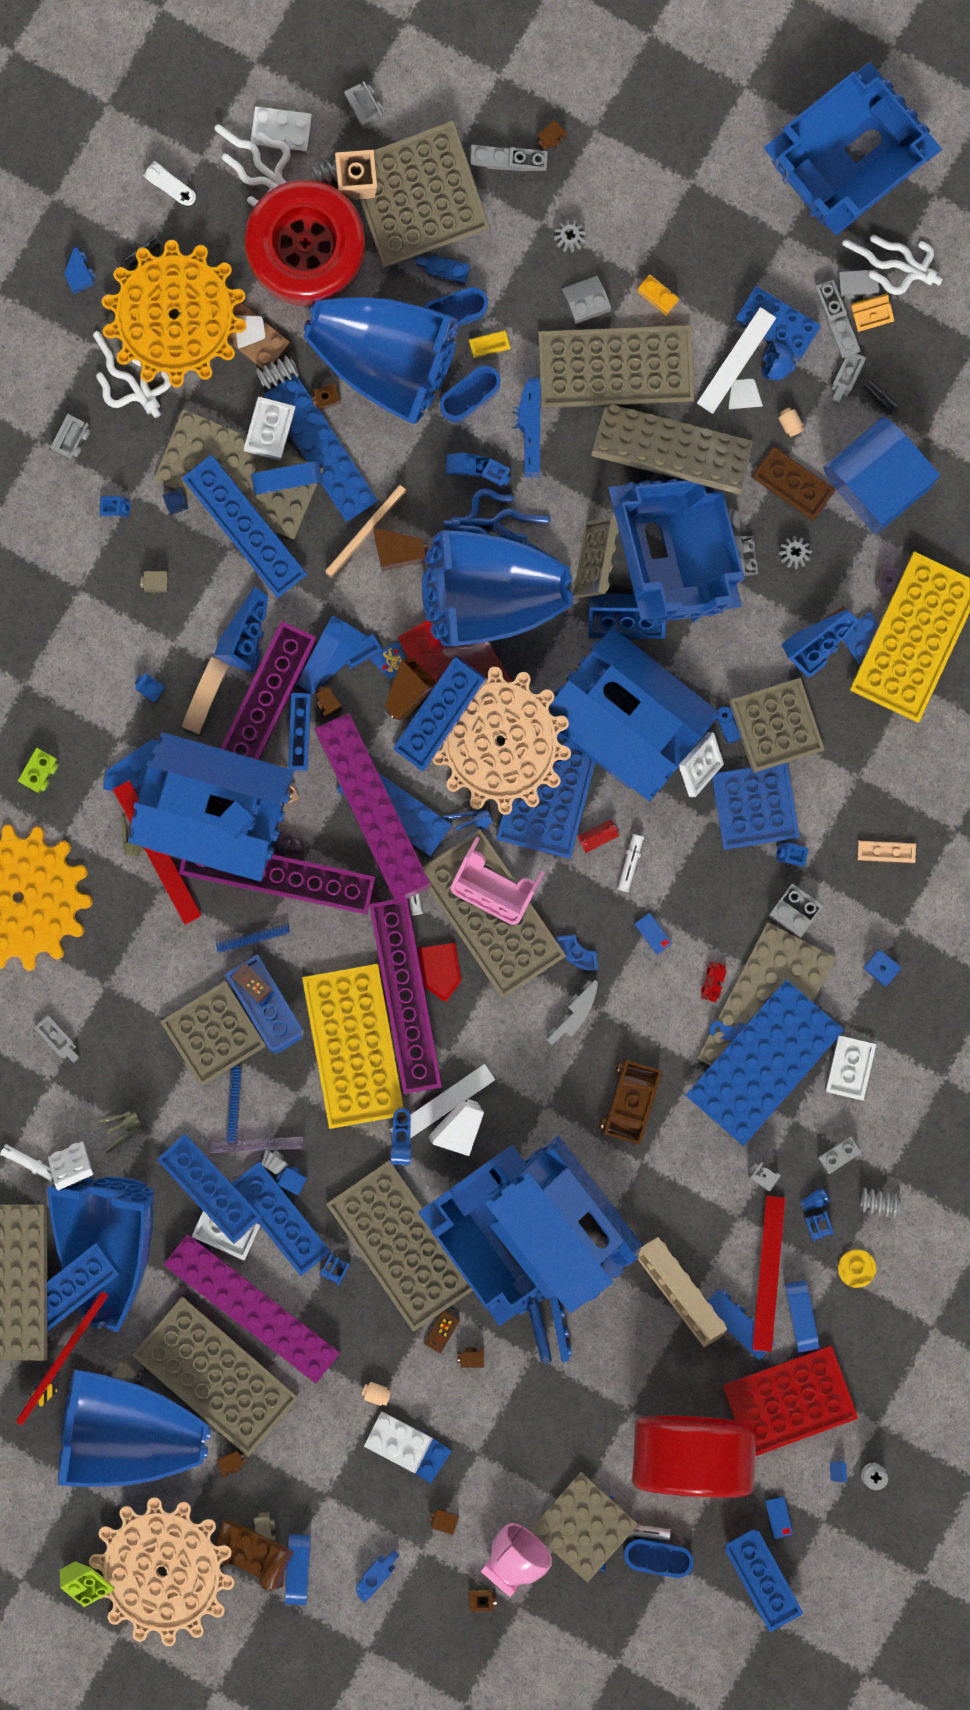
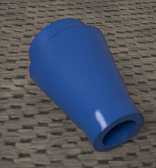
(817, 1199)

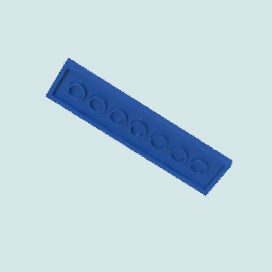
(320, 444)
(244, 526)

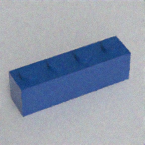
(299, 732)
(735, 1320)

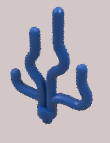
(468, 523)

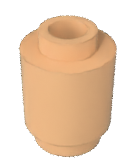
(791, 422)
(376, 1394)

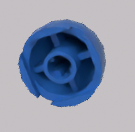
(778, 361)

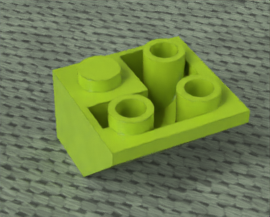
(84, 1583)

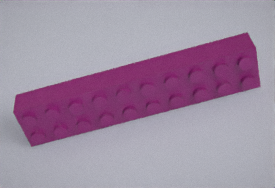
(268, 695)
(372, 808)
(299, 882)
(405, 996)
(252, 1308)

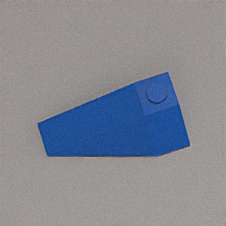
(241, 638)
(814, 644)
(330, 654)

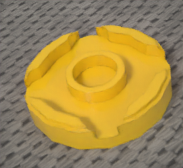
(856, 1268)

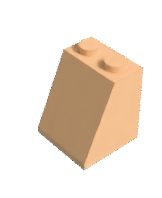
(356, 174)

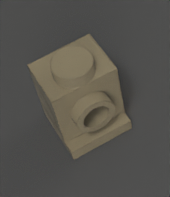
(124, 1371)
(265, 1525)

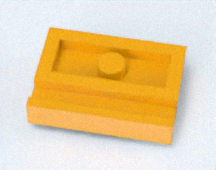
(872, 312)

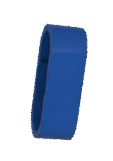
(465, 305)
(470, 394)
(286, 478)
(801, 1316)
(658, 1557)
(298, 1570)

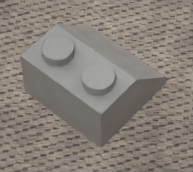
(586, 299)

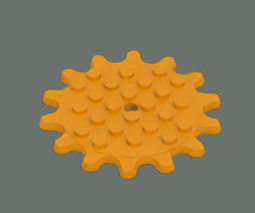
(170, 284)
(48, 899)

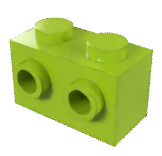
(38, 771)

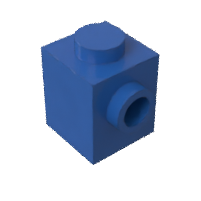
(292, 1180)

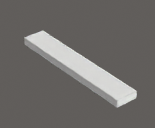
(736, 360)
(447, 1101)

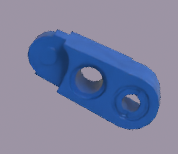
(375, 1576)

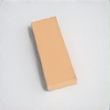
(886, 851)

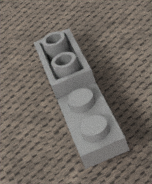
(508, 159)
(837, 318)
(580, 1007)

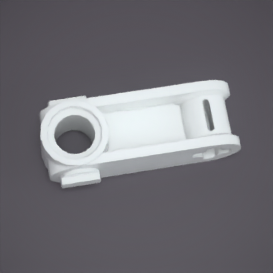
(170, 184)

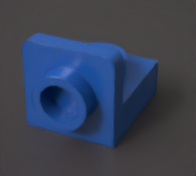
(497, 473)
(114, 506)
(149, 687)
(792, 854)

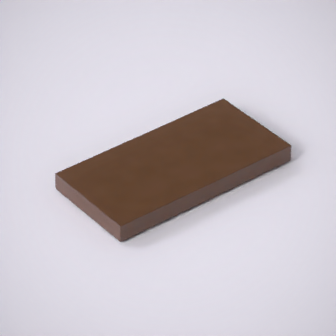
(793, 483)

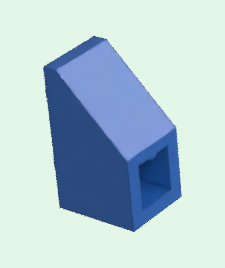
(77, 273)
(466, 464)

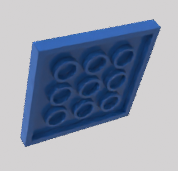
(755, 806)

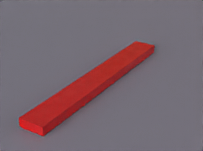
(161, 862)
(768, 1274)
(62, 1358)

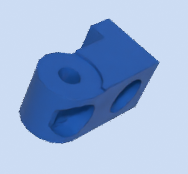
(727, 725)
(728, 1031)

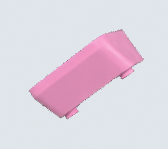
(491, 890)

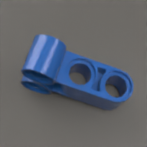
(401, 1149)

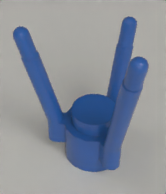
(481, 819)

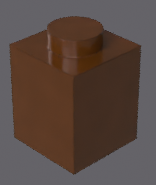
(444, 1521)

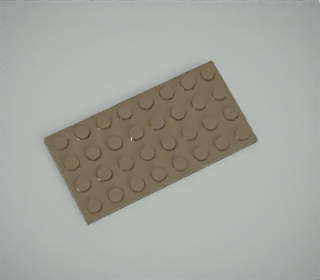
(616, 366)
(199, 438)
(672, 448)
(503, 950)
(772, 961)
(399, 1246)
(23, 1282)
(215, 1376)

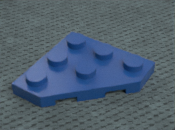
(130, 768)

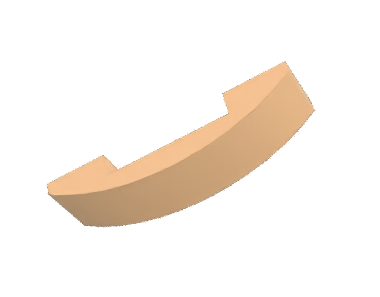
(204, 695)

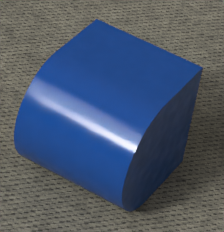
(881, 474)

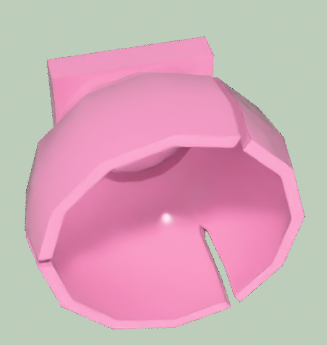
(516, 1559)

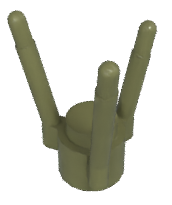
(130, 849)
(130, 1122)

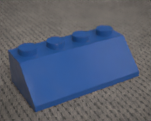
(622, 614)

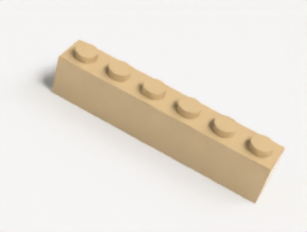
(681, 1292)

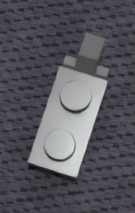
(847, 376)
(56, 1038)

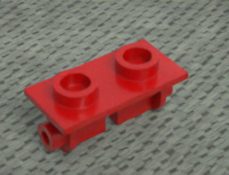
(598, 836)
(714, 973)

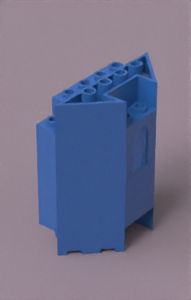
(814, 156)
(699, 545)
(650, 742)
(175, 798)
(541, 1227)
(463, 1229)

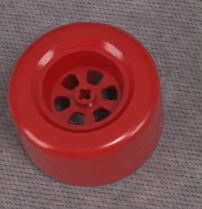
(311, 203)
(694, 1456)

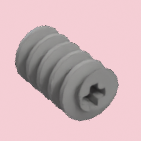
(325, 174)
(277, 372)
(880, 1203)
(880, 1481)

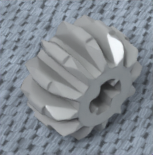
(562, 237)
(796, 546)

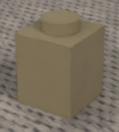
(154, 581)

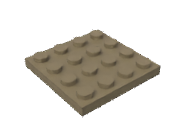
(596, 557)
(776, 725)
(213, 1033)
(584, 1527)

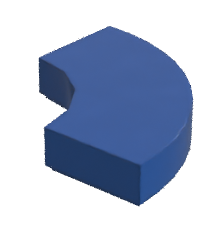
(576, 954)

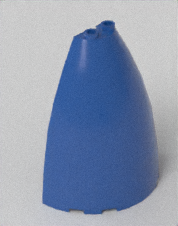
(385, 349)
(489, 588)
(119, 1217)
(125, 1434)

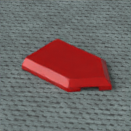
(440, 969)

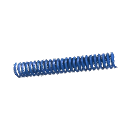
(501, 528)
(239, 943)
(233, 1104)
(535, 1329)

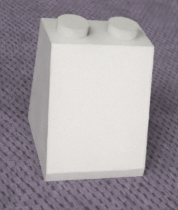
(459, 1128)

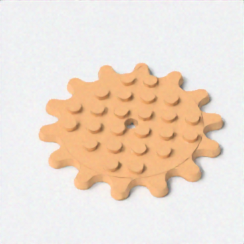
(529, 746)
(191, 1565)

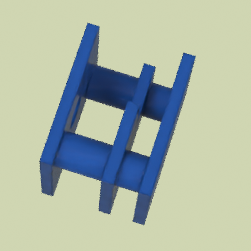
(235, 820)
(882, 968)
(819, 1233)
(336, 1261)

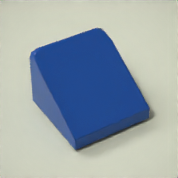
(838, 1471)

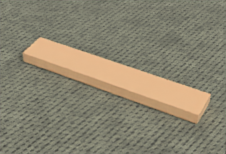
(365, 531)

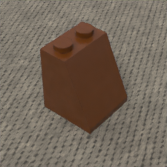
(398, 549)
(408, 689)

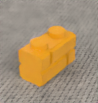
(658, 295)

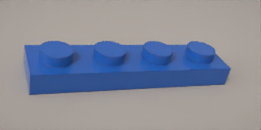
(561, 1331)

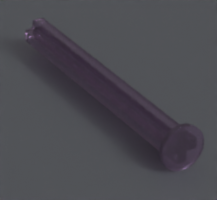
(257, 1144)

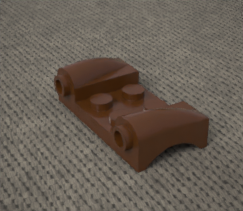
(631, 1101)
(255, 1554)

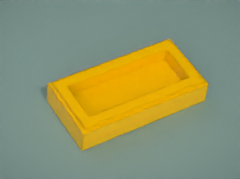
(489, 344)

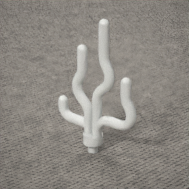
(275, 177)
(914, 269)
(144, 396)

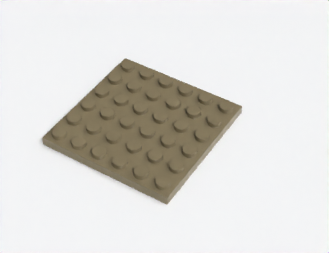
(423, 196)

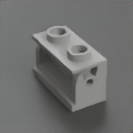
(363, 104)
(857, 284)
(70, 437)
(839, 1155)
(763, 1176)

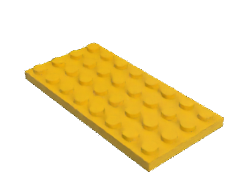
(914, 638)
(353, 1046)

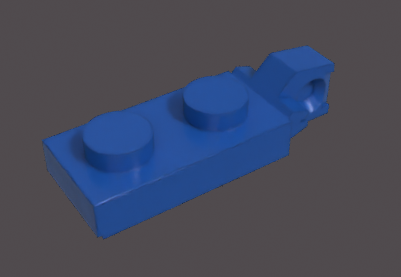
(444, 268)

